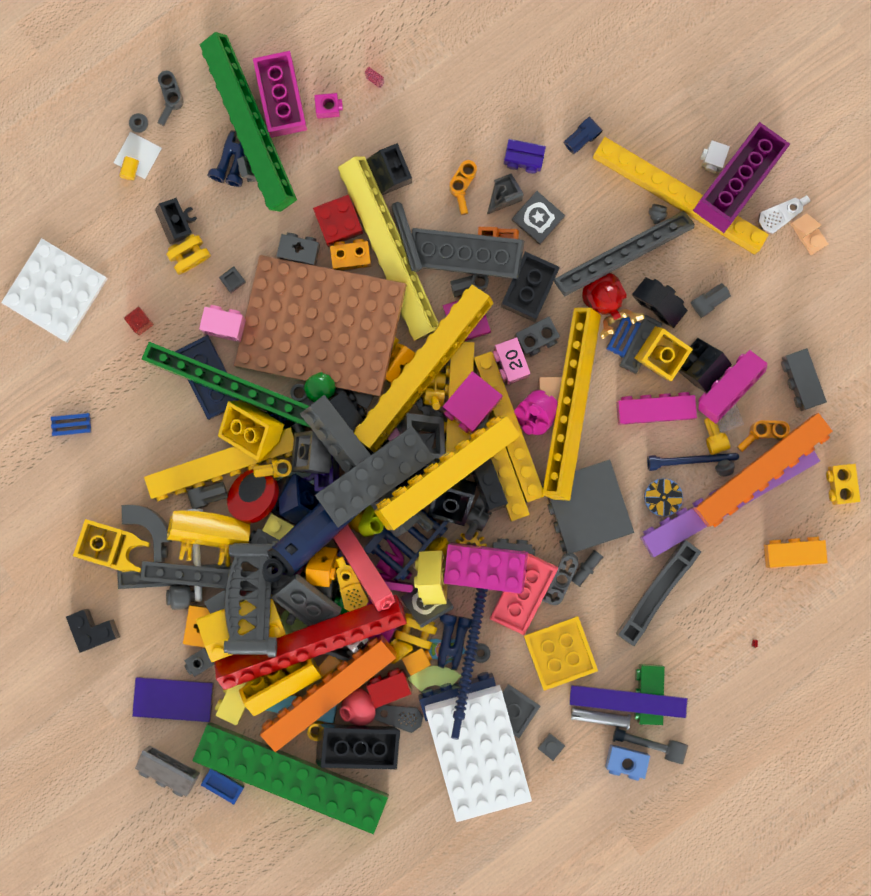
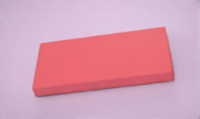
(518, 609)

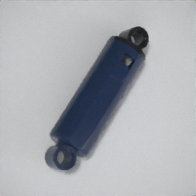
(301, 543)

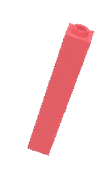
(364, 569)

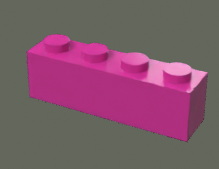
(732, 386)
(656, 409)

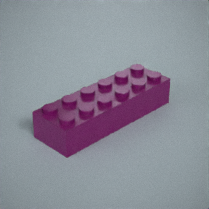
(741, 177)

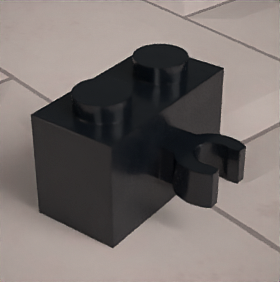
(174, 220)

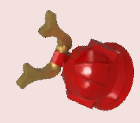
(606, 297)

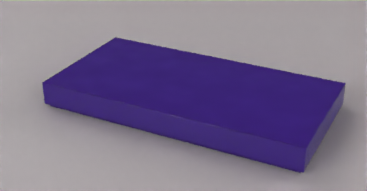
(172, 699)

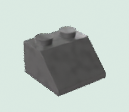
(310, 454)

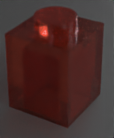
(138, 321)

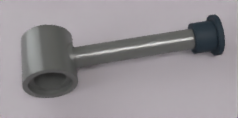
(674, 751)

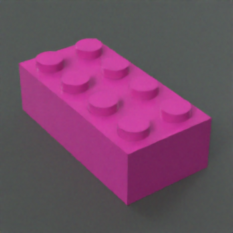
(279, 94)
(485, 567)

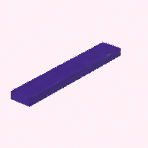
(629, 701)

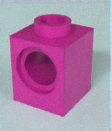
(322, 99)

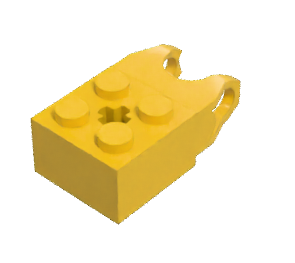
(115, 546)

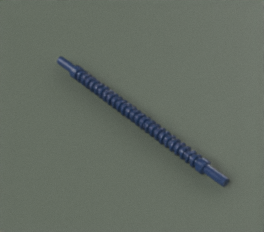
(459, 714)

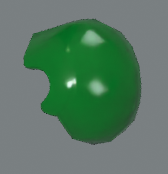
(319, 385)

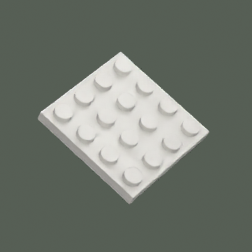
(54, 290)

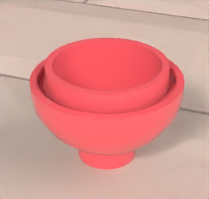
(357, 708)

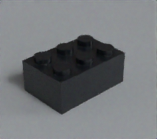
(530, 291)

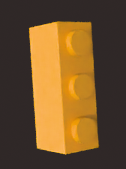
(795, 552)

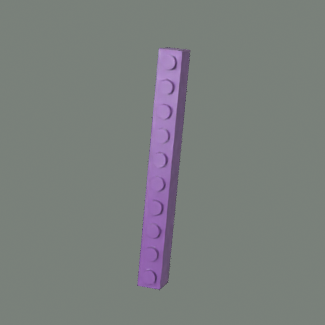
(689, 523)

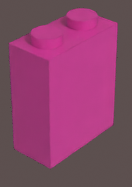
(471, 403)

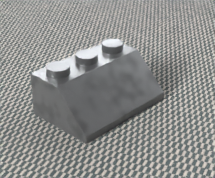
(166, 771)

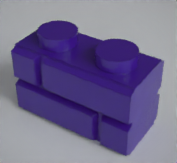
(524, 155)

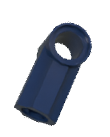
(586, 132)

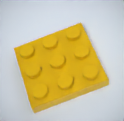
(560, 653)

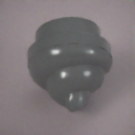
(658, 213)

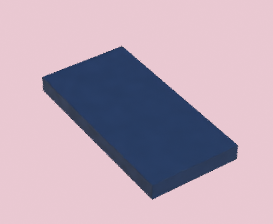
(211, 401)

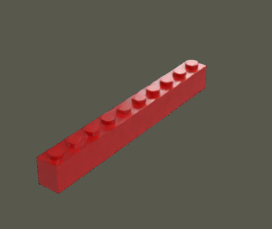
(311, 643)

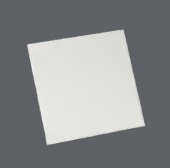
(141, 150)

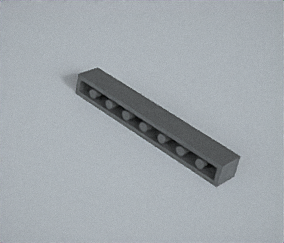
(343, 445)

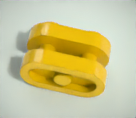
(191, 243)
(419, 641)

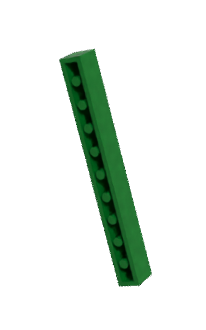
(248, 122)
(225, 383)

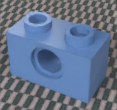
(618, 754)

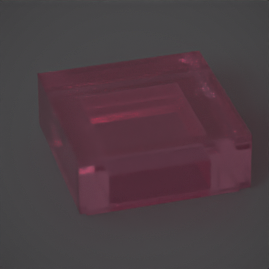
(374, 77)

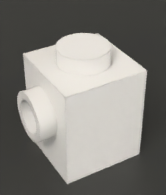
(714, 156)

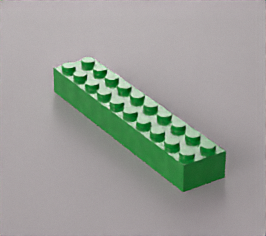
(290, 777)

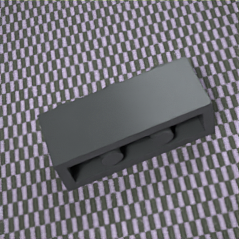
(803, 380)

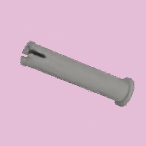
(601, 718)

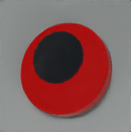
(252, 497)

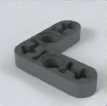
(561, 588)

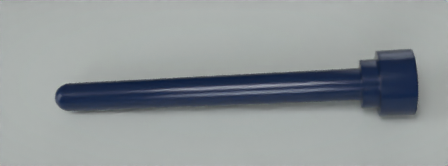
(655, 462)

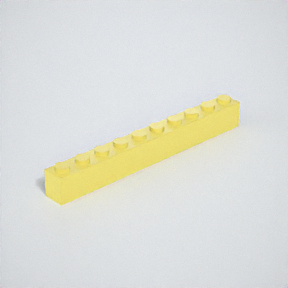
(388, 245)

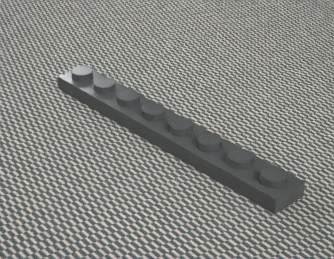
(624, 253)

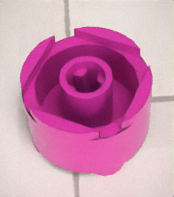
(536, 413)

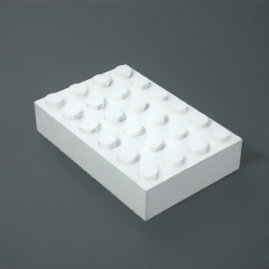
(484, 764)

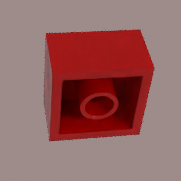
(338, 220)
(388, 688)

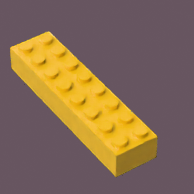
(446, 473)

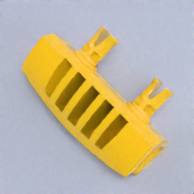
(206, 530)

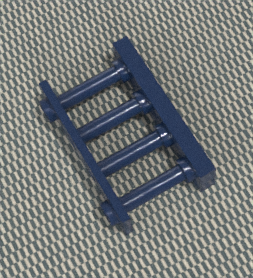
(374, 547)

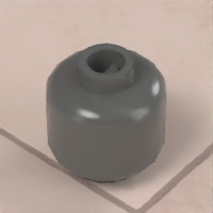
(179, 597)

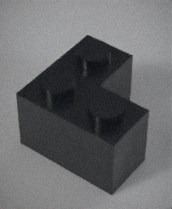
(661, 301)
(87, 634)

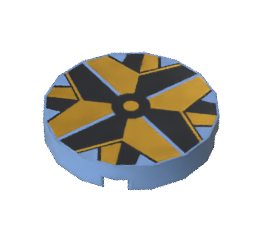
(663, 497)

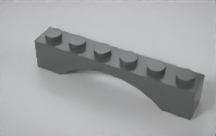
(662, 585)

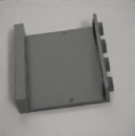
(594, 510)

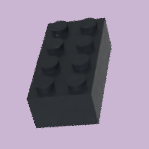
(357, 746)

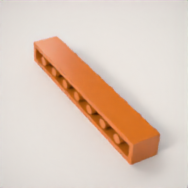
(762, 470)
(328, 693)

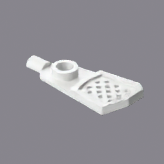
(784, 212)

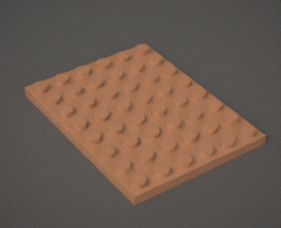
(320, 321)

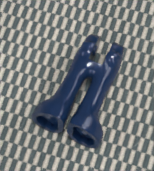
(219, 173)
(456, 650)

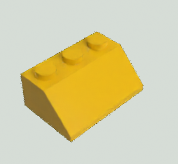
(250, 429)

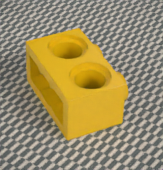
(849, 483)

